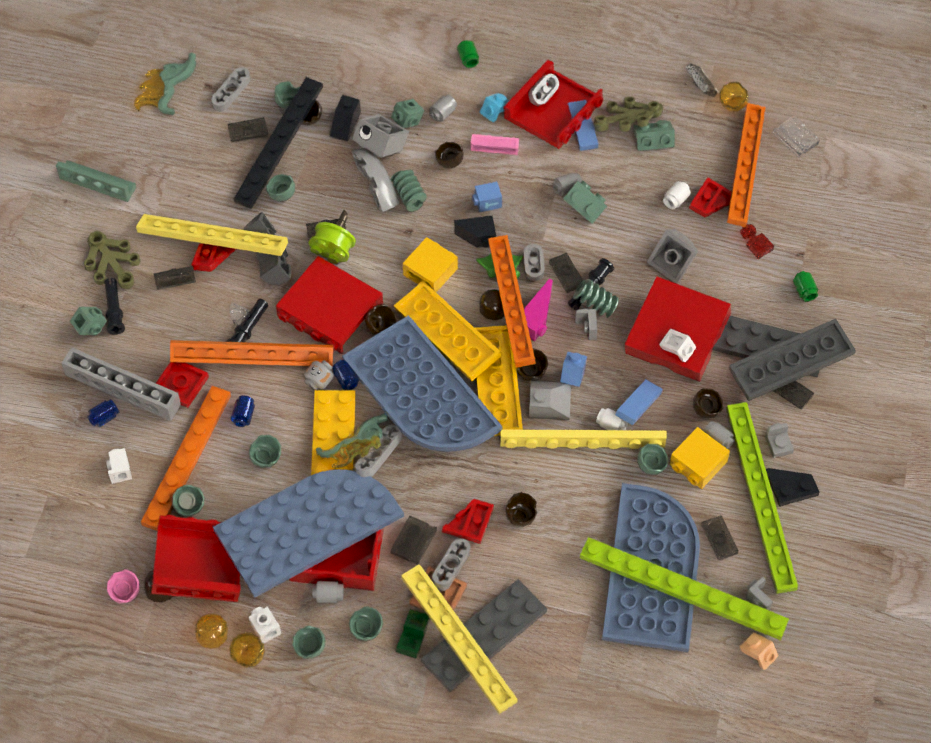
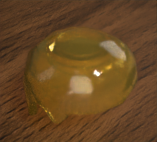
(734, 96)
(211, 631)
(247, 649)

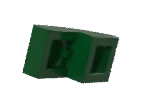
(413, 633)

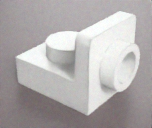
(678, 344)

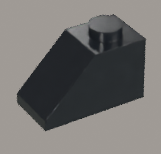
(345, 118)
(475, 230)

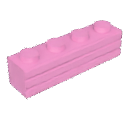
(494, 144)

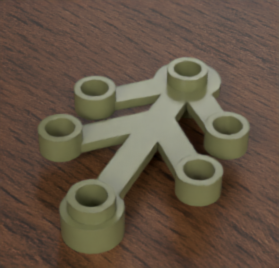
(642, 114)
(110, 257)

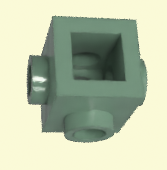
(407, 113)
(88, 321)

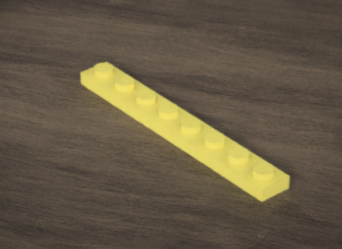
(212, 234)
(581, 438)
(459, 639)

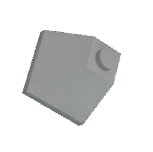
(673, 255)
(550, 400)

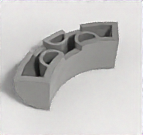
(381, 184)

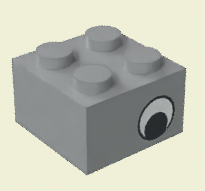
(380, 135)

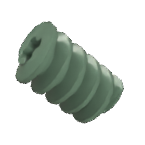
(409, 189)
(597, 296)

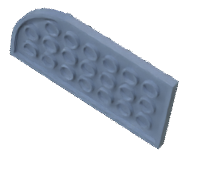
(421, 390)
(305, 526)
(665, 534)

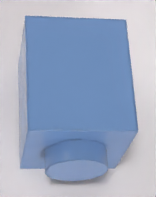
(487, 197)
(573, 369)

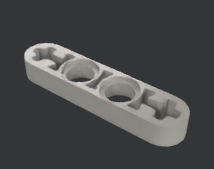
(381, 453)

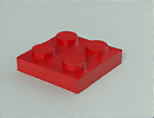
(184, 380)

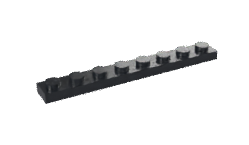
(278, 142)

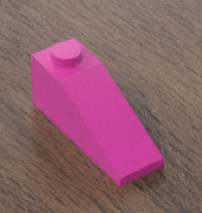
(537, 311)

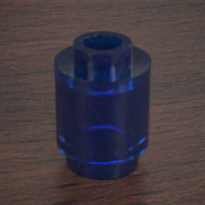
(345, 375)
(243, 411)
(102, 413)

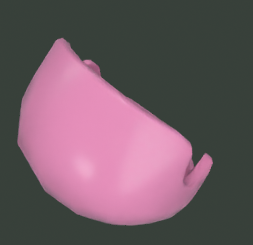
(123, 586)

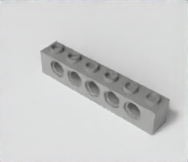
(121, 384)

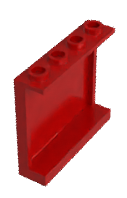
(553, 119)
(327, 303)
(193, 561)

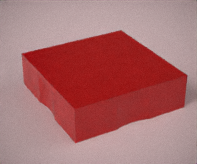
(684, 311)
(352, 567)

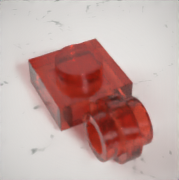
(759, 244)

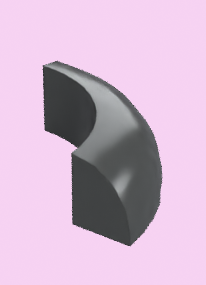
(272, 267)

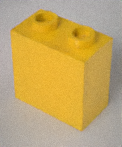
(430, 264)
(699, 458)

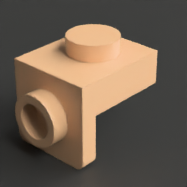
(759, 649)

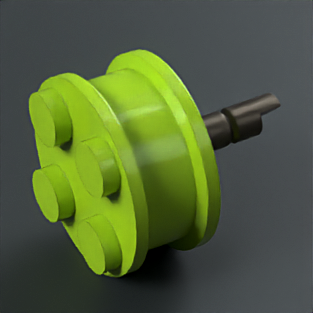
(332, 240)

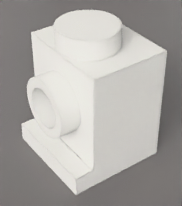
(118, 466)
(265, 630)

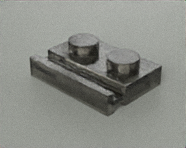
(413, 540)

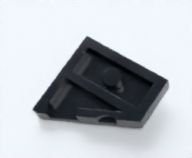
(791, 486)

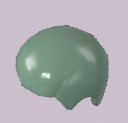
(284, 94)
(281, 187)
(265, 451)
(652, 459)
(188, 500)
(366, 623)
(309, 642)

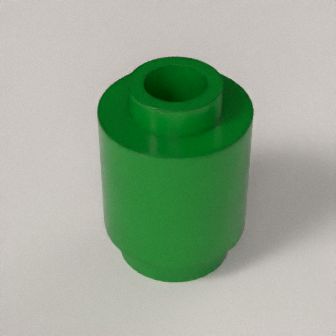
(468, 53)
(805, 286)

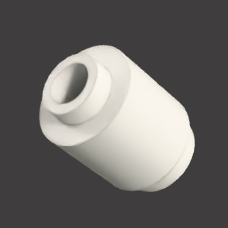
(676, 195)
(609, 421)

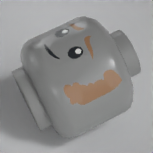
(318, 375)

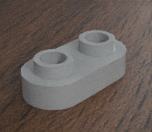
(542, 90)
(533, 264)

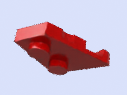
(710, 198)
(210, 256)
(471, 522)

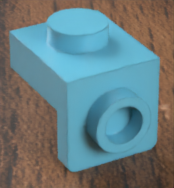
(493, 106)

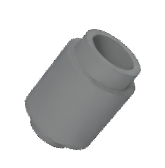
(443, 108)
(565, 183)
(719, 434)
(328, 592)

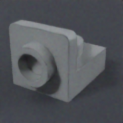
(588, 317)
(779, 440)

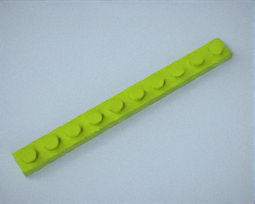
(762, 498)
(684, 588)

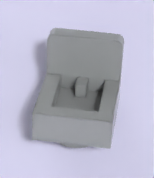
(758, 597)

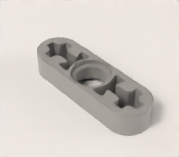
(232, 81)
(451, 573)

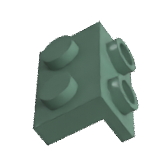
(655, 135)
(585, 201)

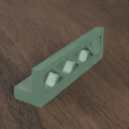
(96, 180)

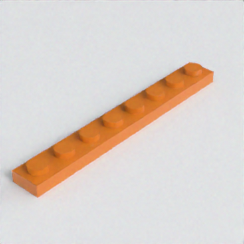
(746, 165)
(511, 301)
(249, 353)
(187, 455)

